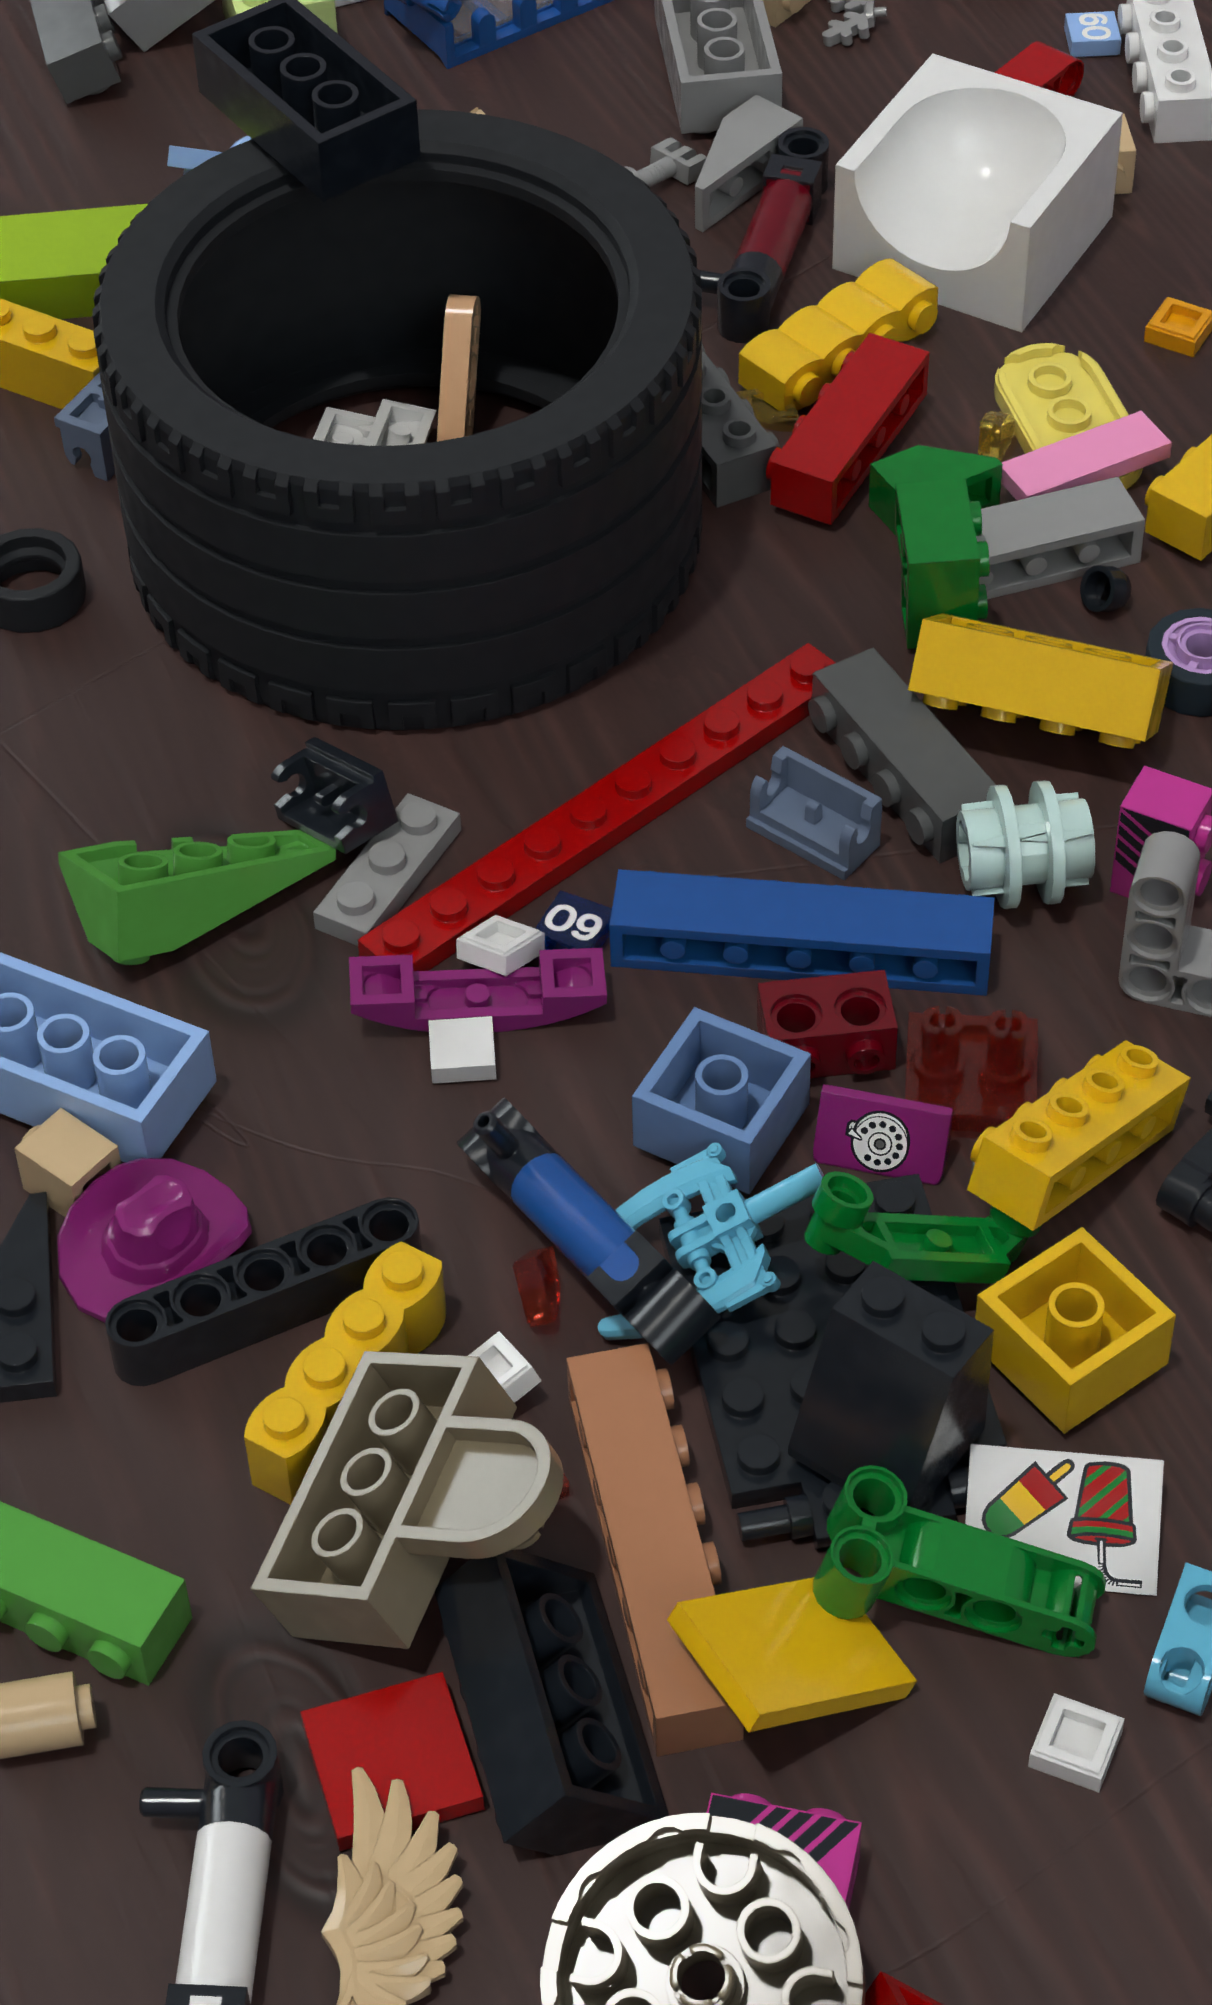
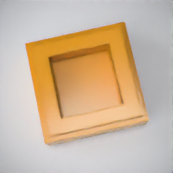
(1179, 327)

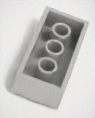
(716, 58)

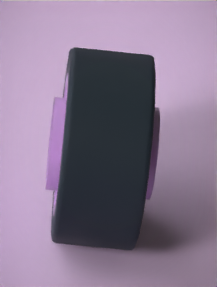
(1186, 642)

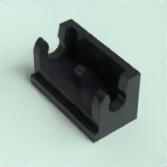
(336, 796)

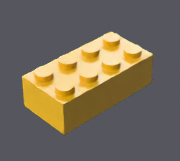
(1039, 677)

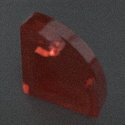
(538, 1285)

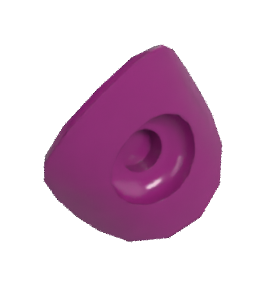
(144, 1229)

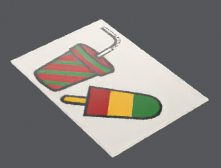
(1075, 1506)

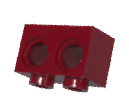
(836, 1018)

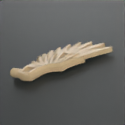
(392, 1902)

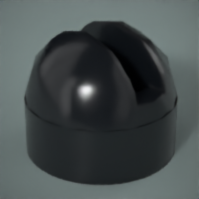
(1105, 588)

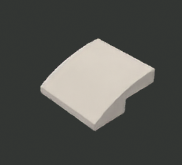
(393, 425)

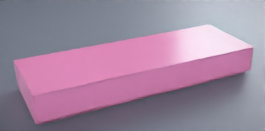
(1087, 457)

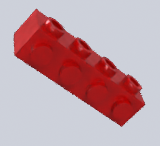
(848, 428)

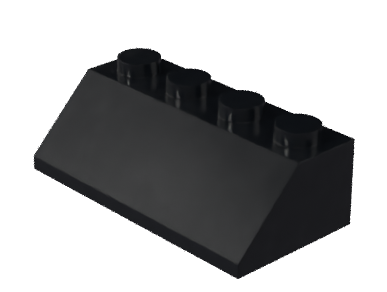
(548, 1703)

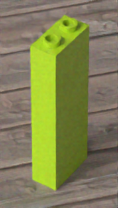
(57, 257)

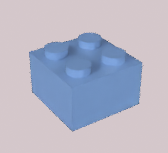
(723, 1089)

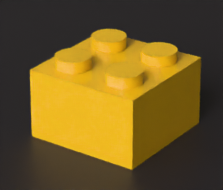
(1075, 1329)

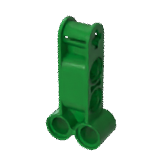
(951, 1570)

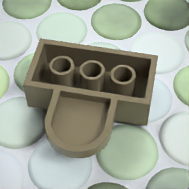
(402, 1481)

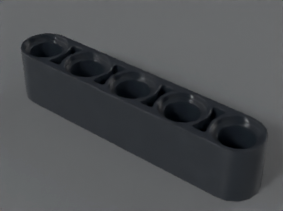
(253, 1293)

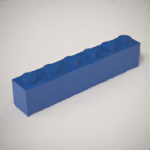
(800, 930)

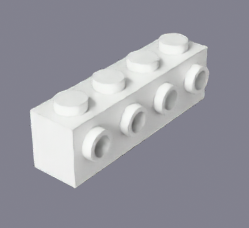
(1169, 68)

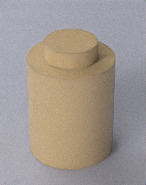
(44, 1714)

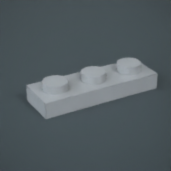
(387, 870)

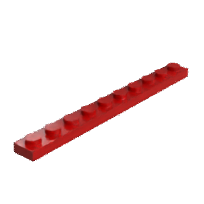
(601, 814)

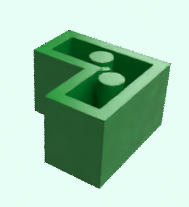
(939, 553)

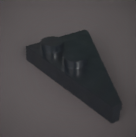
(27, 1305)

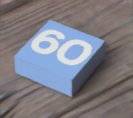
(1092, 34)

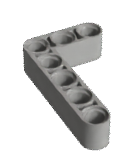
(1162, 953)

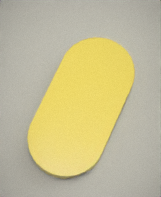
(1056, 396)

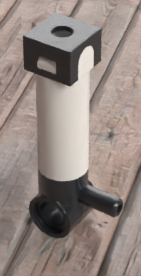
(227, 1864)

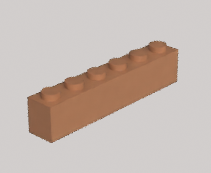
(650, 1536)

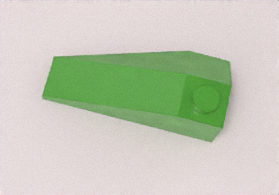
(166, 898)

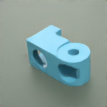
(1183, 1656)

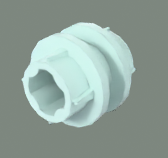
(1025, 844)

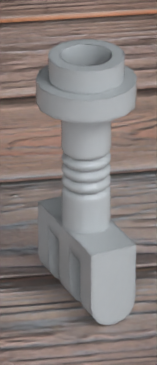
(671, 160)

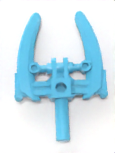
(725, 1226)

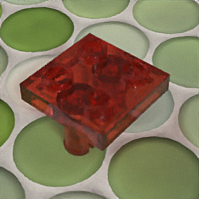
(972, 1064)

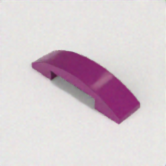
(559, 989)

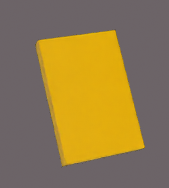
(786, 1657)

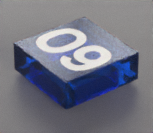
(575, 923)

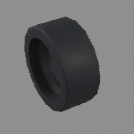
(47, 605)

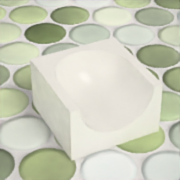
(978, 188)

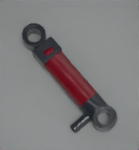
(788, 203)

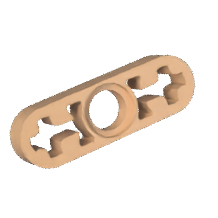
(459, 367)

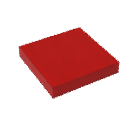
(393, 1734)

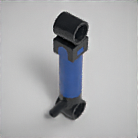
(589, 1231)

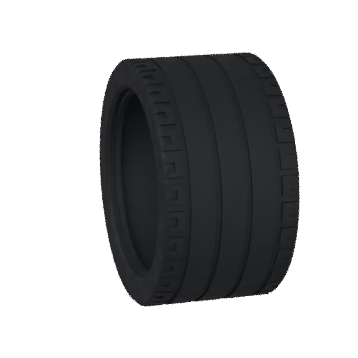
(423, 572)

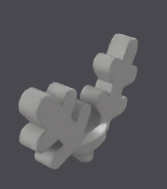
(858, 18)

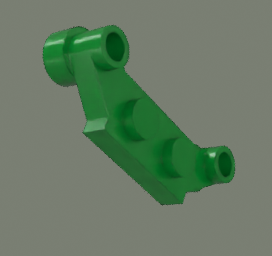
(912, 1244)

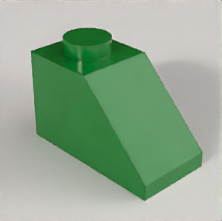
(930, 463)

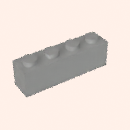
(1060, 536)

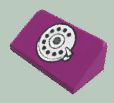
(882, 1134)

